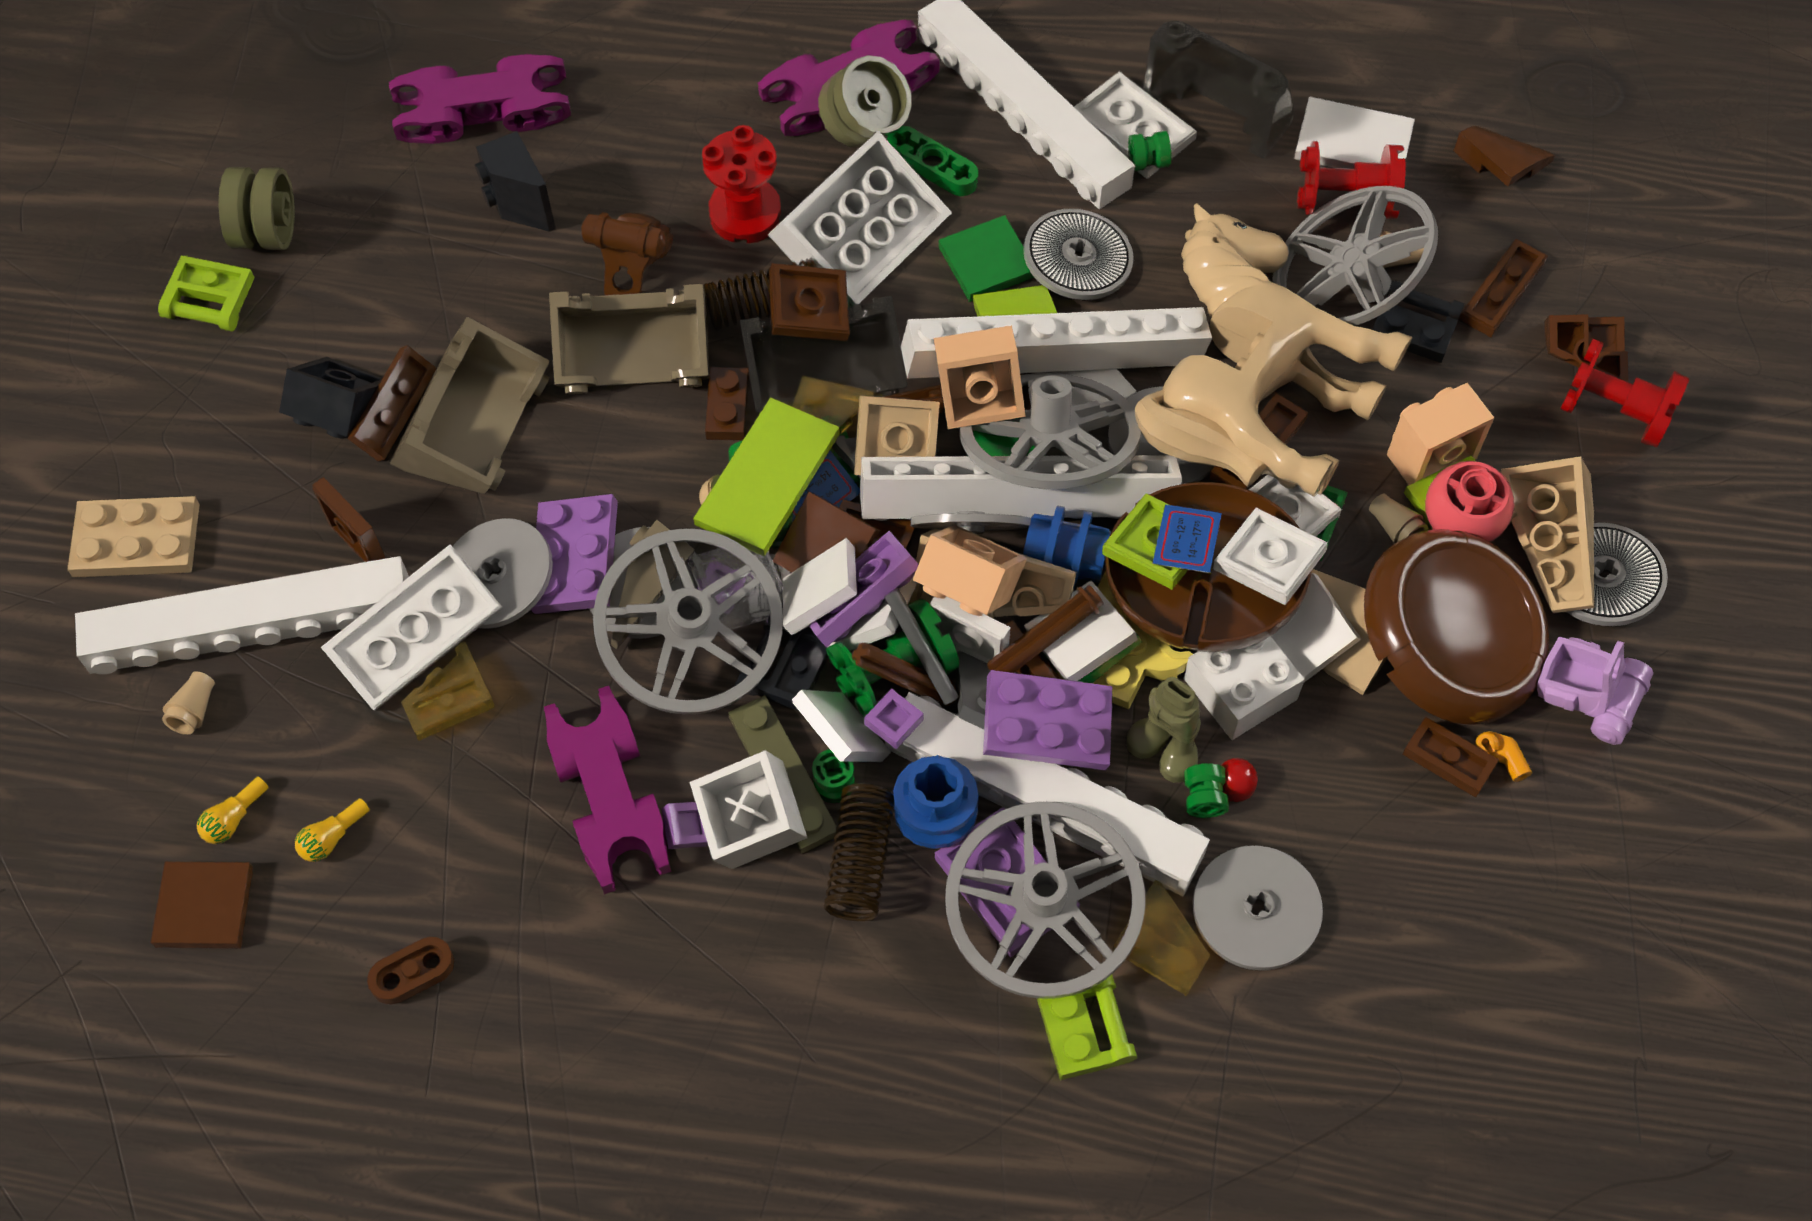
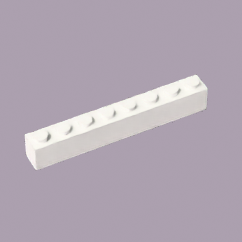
(1026, 101)
(1072, 339)
(956, 484)
(232, 616)
(1159, 845)

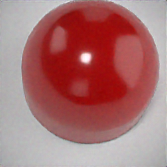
(1240, 779)

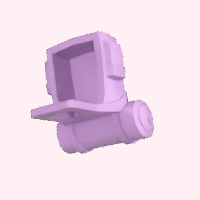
(1595, 683)

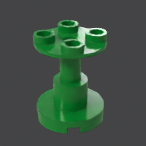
(857, 681)

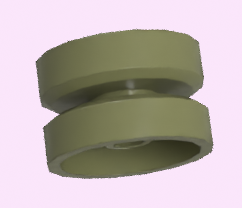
(863, 100)
(256, 208)

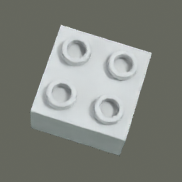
(1244, 684)
(748, 810)

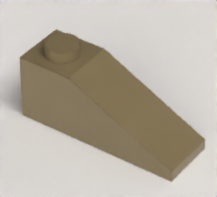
(642, 579)

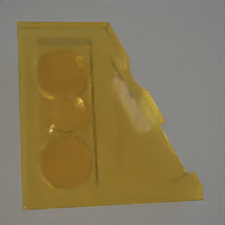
(829, 401)
(448, 696)
(1167, 943)

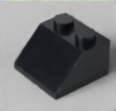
(514, 183)
(327, 395)

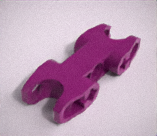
(806, 76)
(454, 101)
(616, 818)

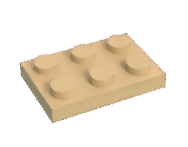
(133, 536)

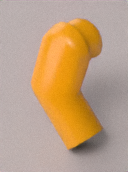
(1507, 752)

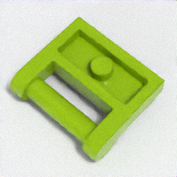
(206, 282)
(1073, 1035)

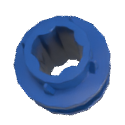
(1068, 544)
(935, 802)

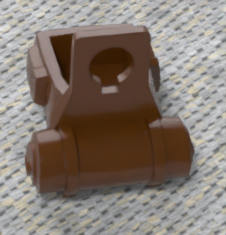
(627, 241)

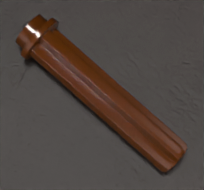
(1047, 631)
(897, 671)

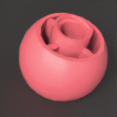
(1467, 492)

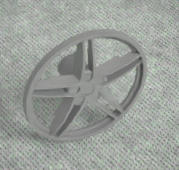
(1362, 256)
(1058, 425)
(688, 621)
(1045, 899)

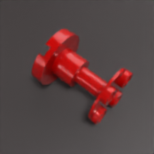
(1388, 172)
(743, 201)
(1638, 400)

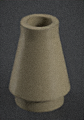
(1396, 518)

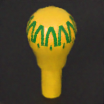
(221, 820)
(319, 839)

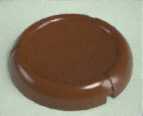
(1205, 608)
(1456, 625)

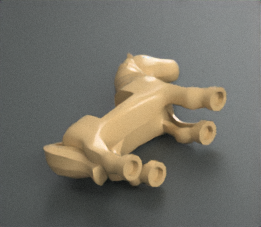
(1211, 408)

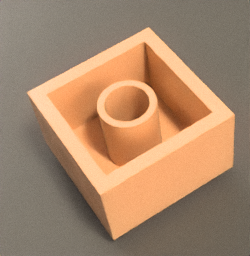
(980, 377)
(1439, 432)
(969, 570)

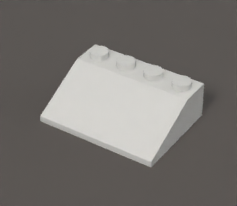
(863, 218)

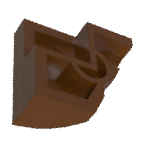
(1500, 154)
(1571, 336)

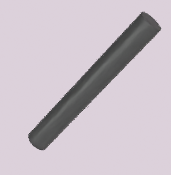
(921, 646)

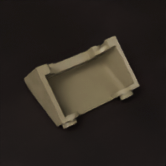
(629, 339)
(471, 409)

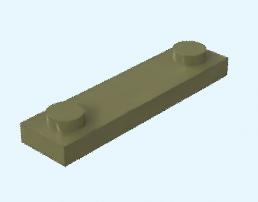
(762, 731)

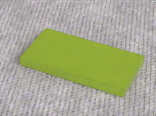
(767, 476)

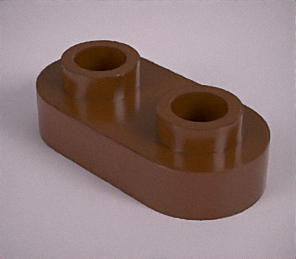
(411, 969)

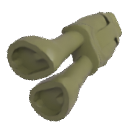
(1175, 713)

